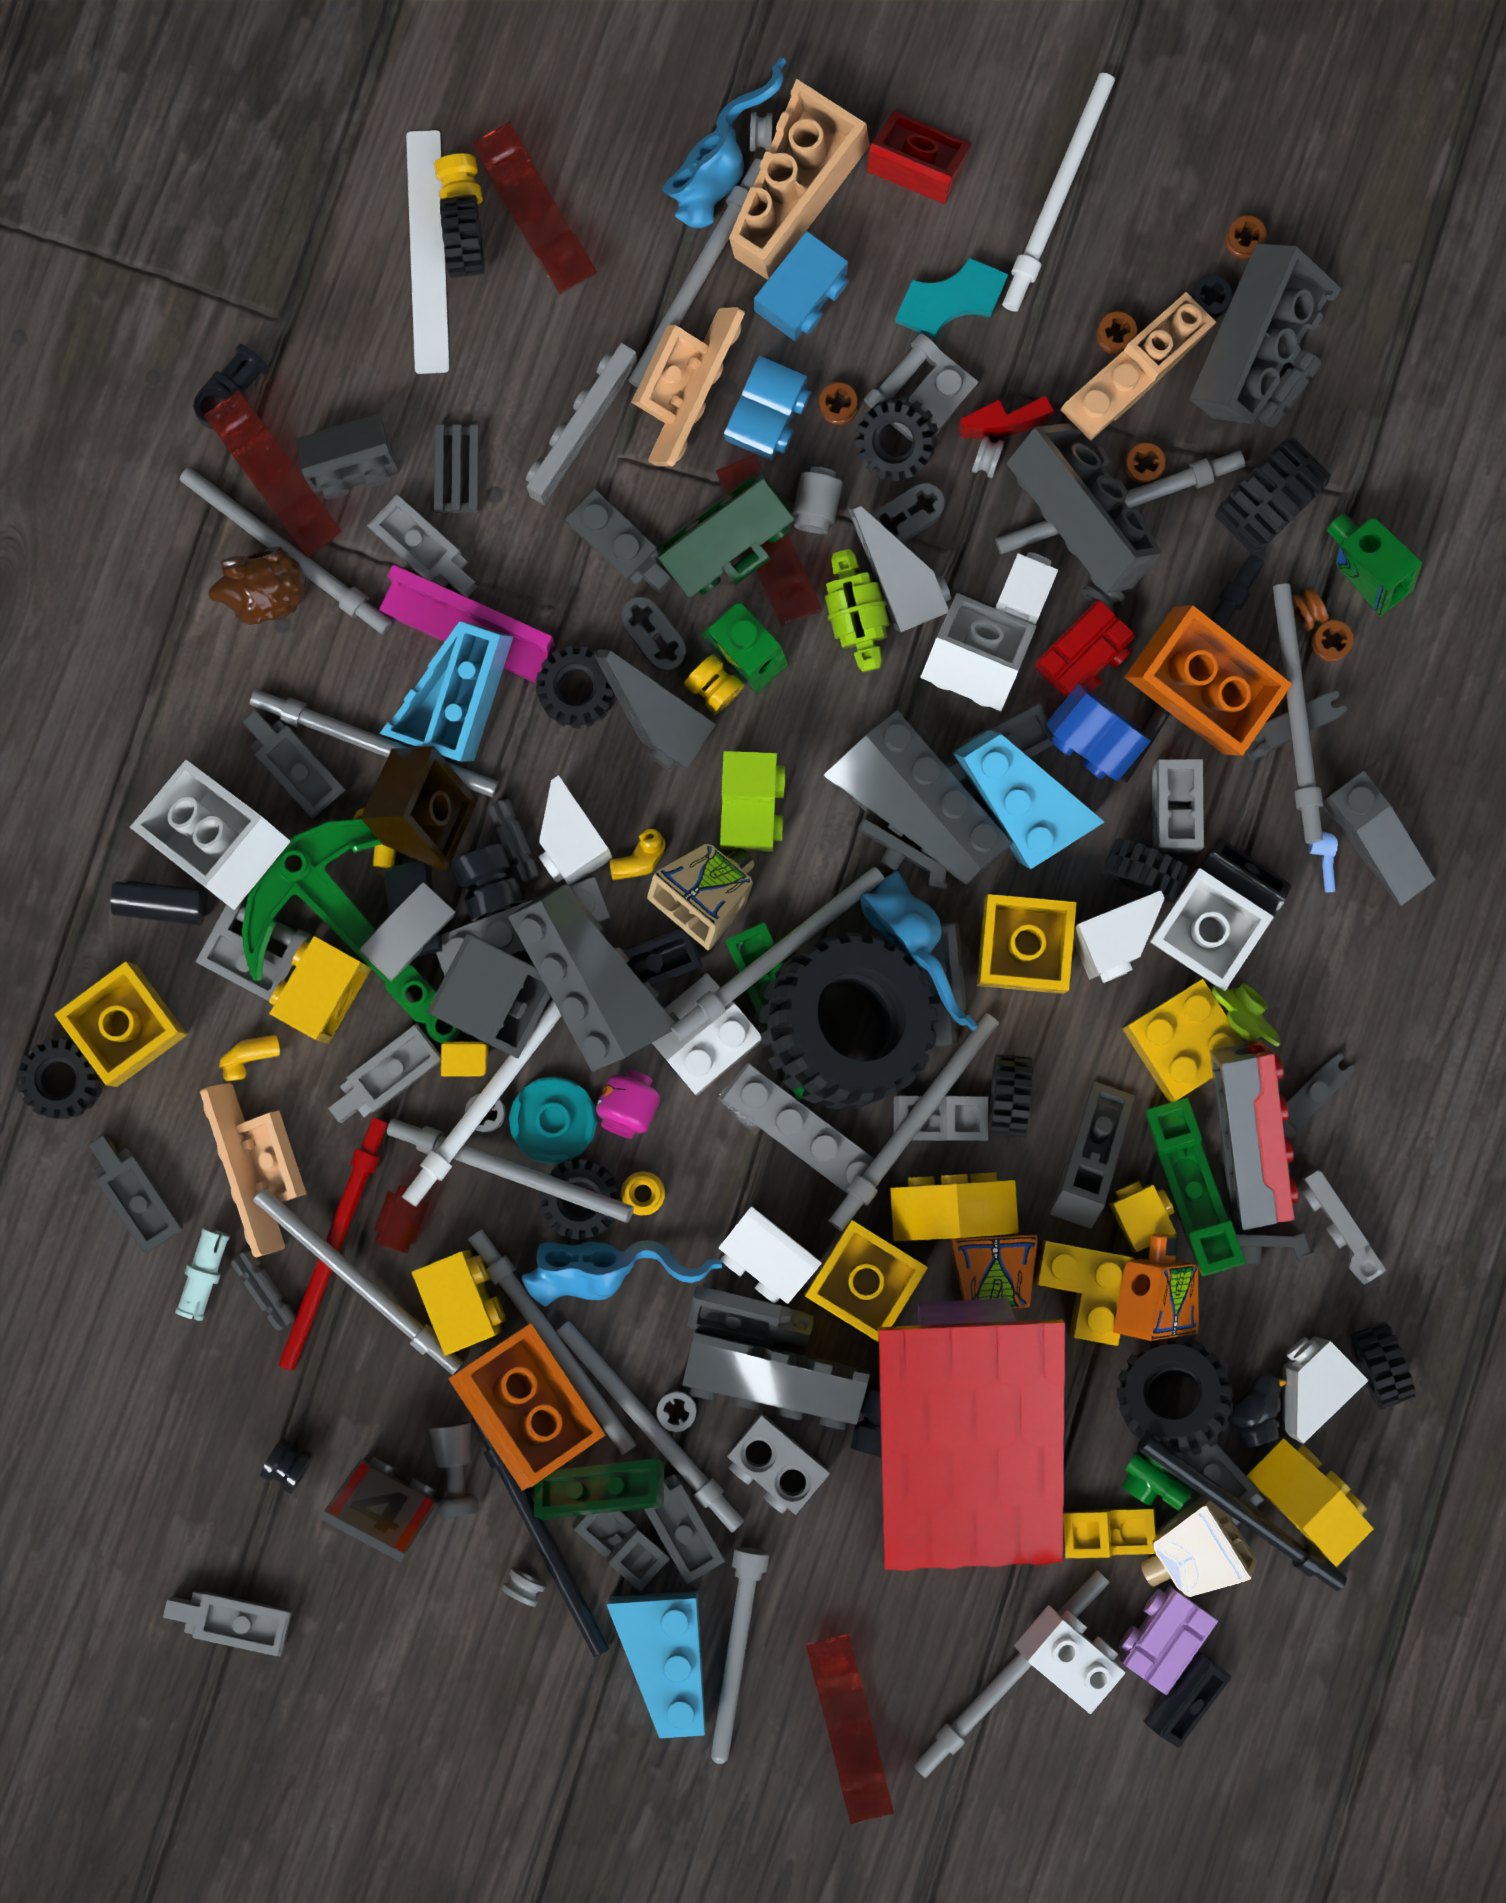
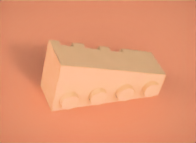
(797, 177)

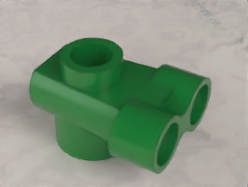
(1149, 1480)

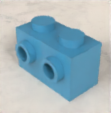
(802, 287)

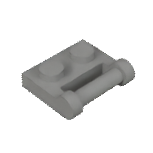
(940, 391)
(225, 953)

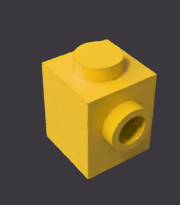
(1142, 1213)

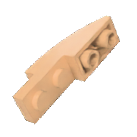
(1138, 366)

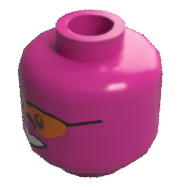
(628, 1104)

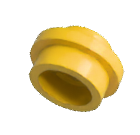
(653, 1182)

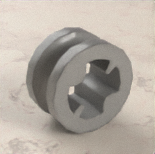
(760, 131)
(988, 456)
(490, 1125)
(689, 1406)
(523, 1587)

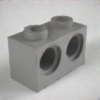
(1178, 806)
(785, 1456)

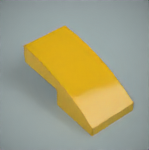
(1109, 1532)

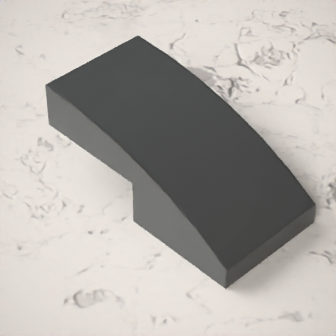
(623, 1545)

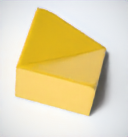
(464, 1058)

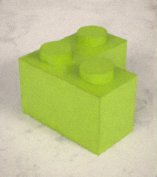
(748, 801)

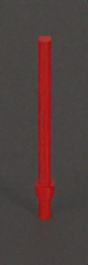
(363, 1162)

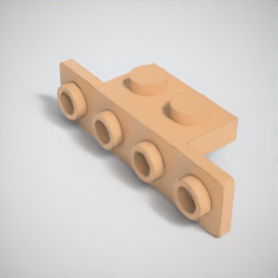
(681, 378)
(254, 1157)

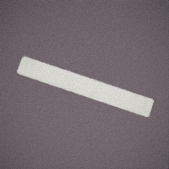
(427, 254)

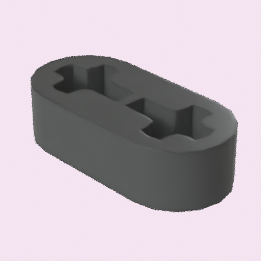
(906, 502)
(662, 629)

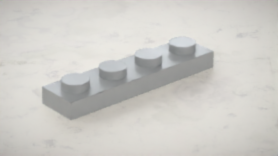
(590, 409)
(500, 933)
(796, 1127)

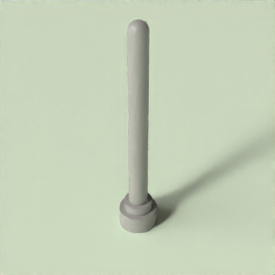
(749, 1567)

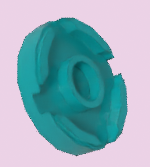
(553, 1120)

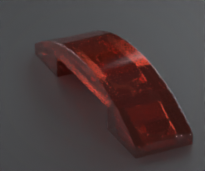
(533, 208)
(273, 474)
(782, 576)
(850, 1729)

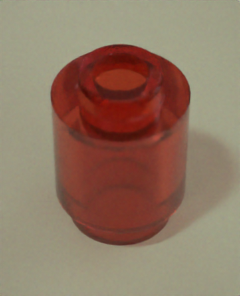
(399, 1221)

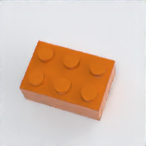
(1208, 680)
(526, 1407)

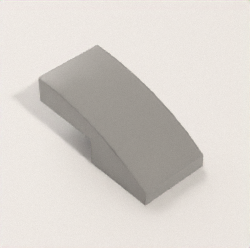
(407, 931)
(952, 1120)

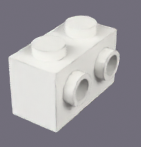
(1069, 1658)

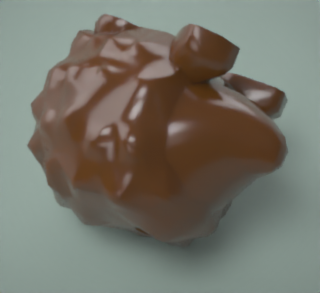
(260, 585)

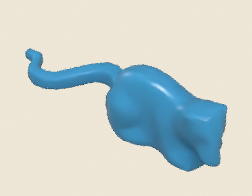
(716, 160)
(915, 930)
(598, 1269)

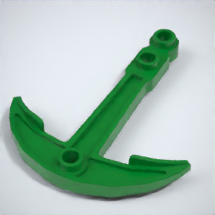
(317, 889)

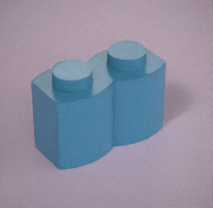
(767, 408)

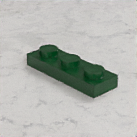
(600, 1489)

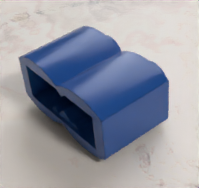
(1096, 733)

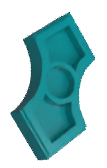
(969, 292)

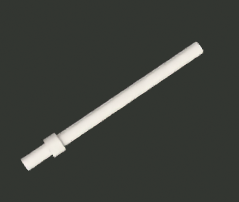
(1028, 265)
(436, 1163)

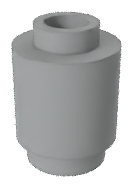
(817, 500)

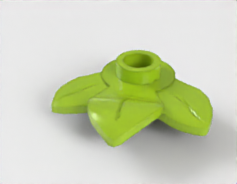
(1245, 1013)

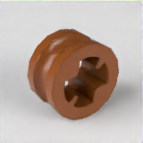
(1236, 227)
(1126, 322)
(846, 414)
(1141, 451)
(1309, 609)
(1332, 627)

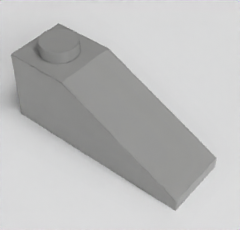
(905, 581)

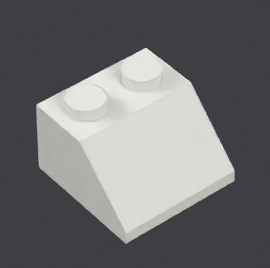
(978, 652)
(569, 838)
(1211, 929)
(1116, 937)
(712, 1046)
(769, 1256)
(1316, 1386)

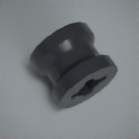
(286, 1465)

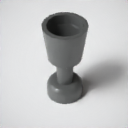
(451, 1451)

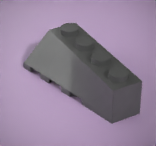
(1261, 331)
(1085, 505)
(919, 798)
(589, 979)
(775, 1378)

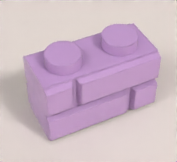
(1166, 1638)

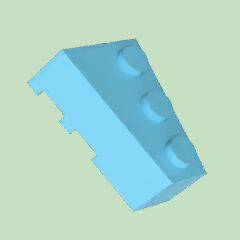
(454, 694)
(1024, 799)
(665, 1656)

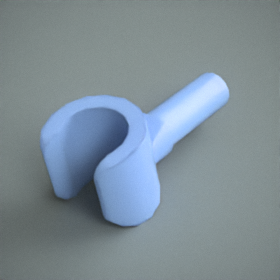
(1328, 849)

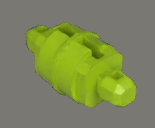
(844, 613)

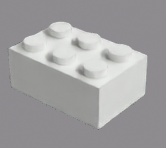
(210, 834)

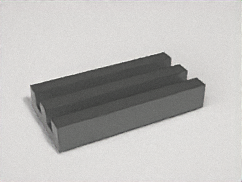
(456, 433)

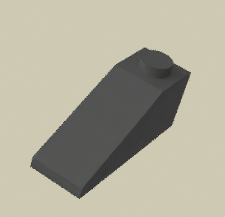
(657, 716)
(1378, 837)
(1093, 1156)

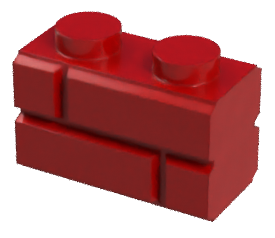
(1086, 650)

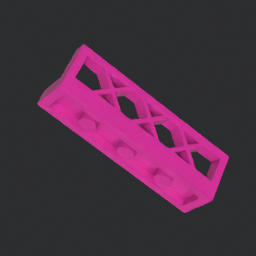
(439, 610)

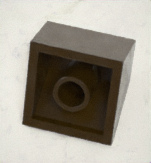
(419, 806)

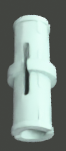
(202, 1274)

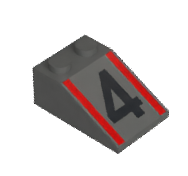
(383, 1508)

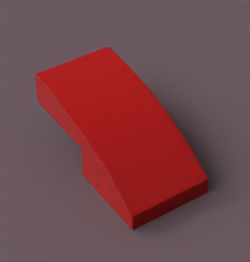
(996, 423)

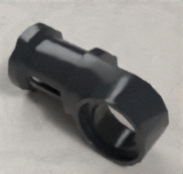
(234, 377)

